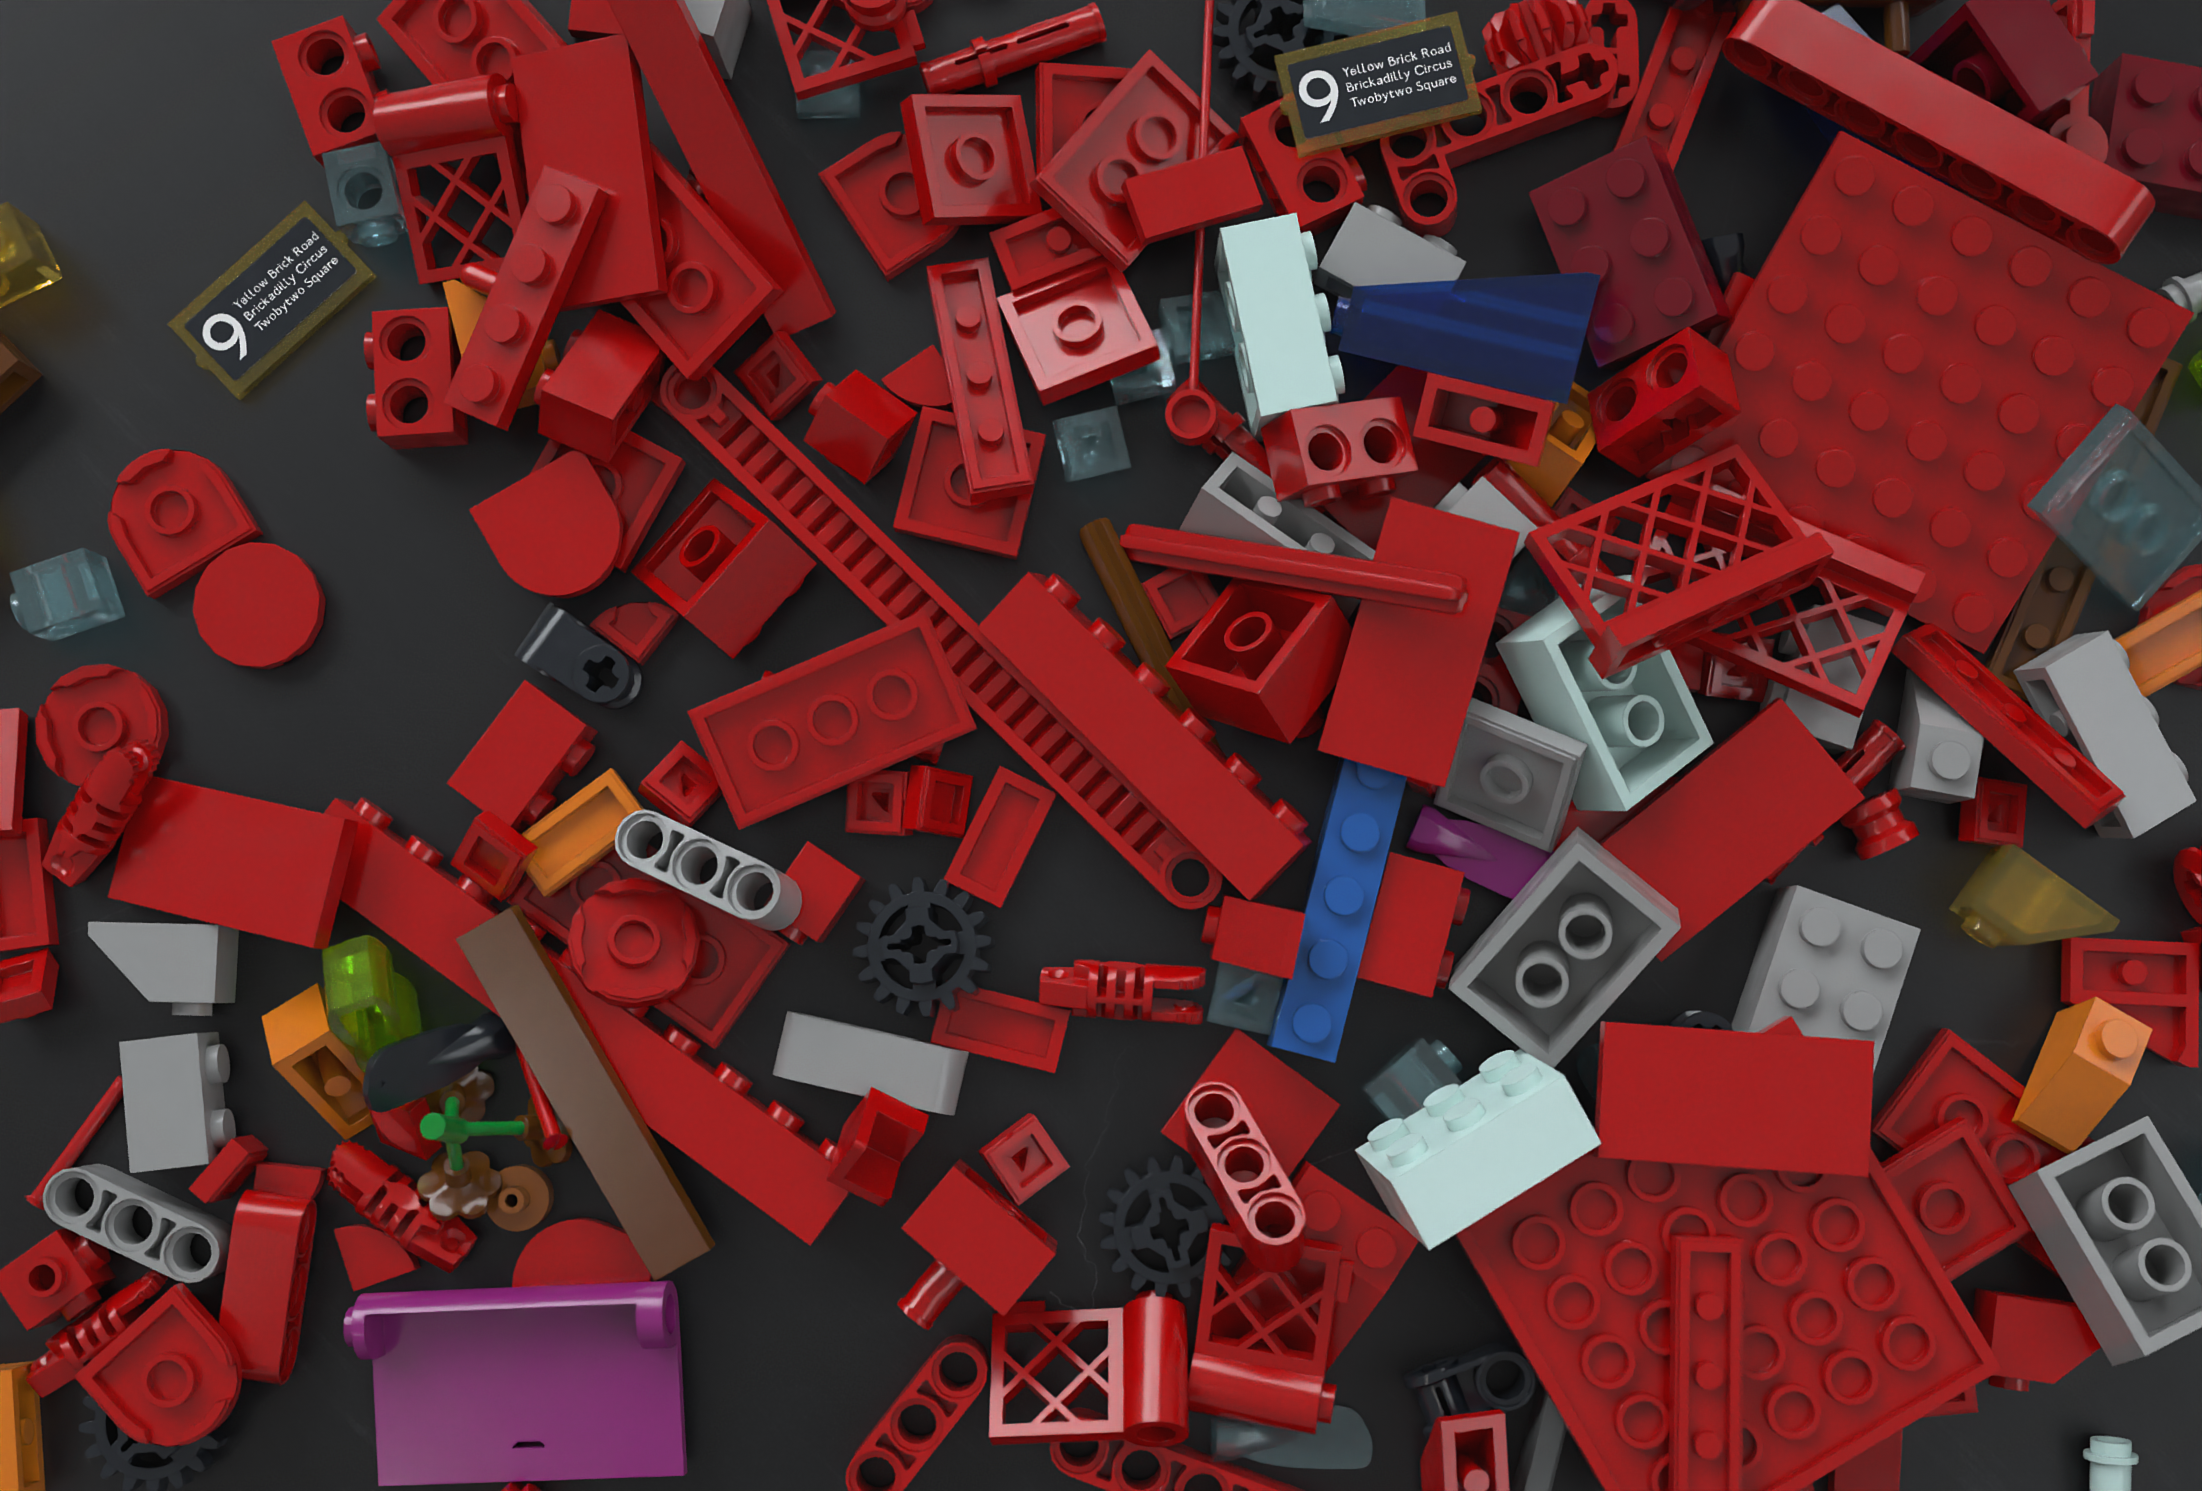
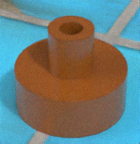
(534, 1198)

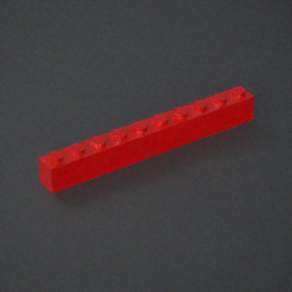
(674, 1090)

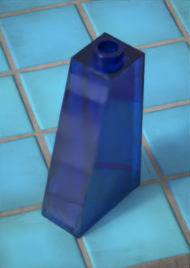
(1486, 331)

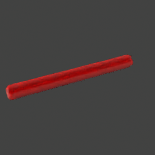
(1297, 568)

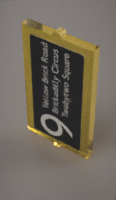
(1377, 84)
(272, 300)

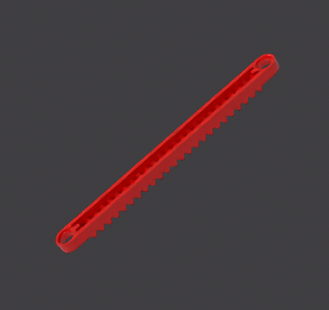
(896, 589)

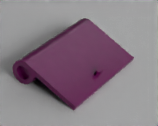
(563, 1369)

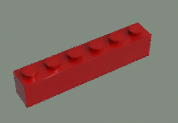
(1145, 733)

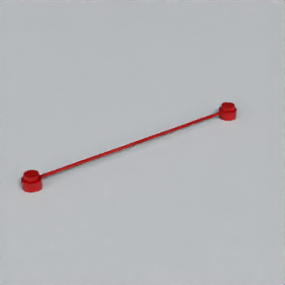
(1191, 412)

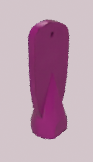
(1478, 850)

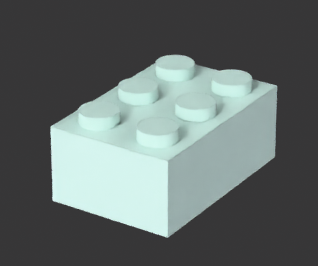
(1276, 319)
(1635, 722)
(1476, 1145)

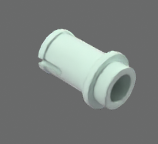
(2110, 1463)

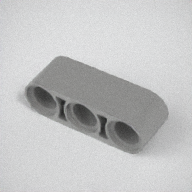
(683, 857)
(861, 1058)
(111, 1221)

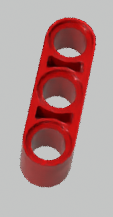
(1250, 1204)
(268, 1282)
(927, 1388)

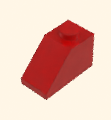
(1484, 419)
(1254, 935)
(2032, 1337)
(1466, 1453)

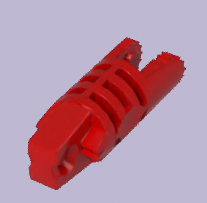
(100, 811)
(1122, 990)
(395, 1206)
(90, 1334)

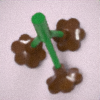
(466, 1181)

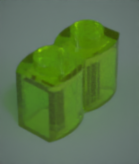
(367, 998)

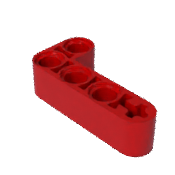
(1503, 127)

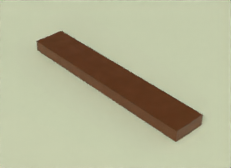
(2062, 582)
(586, 1092)

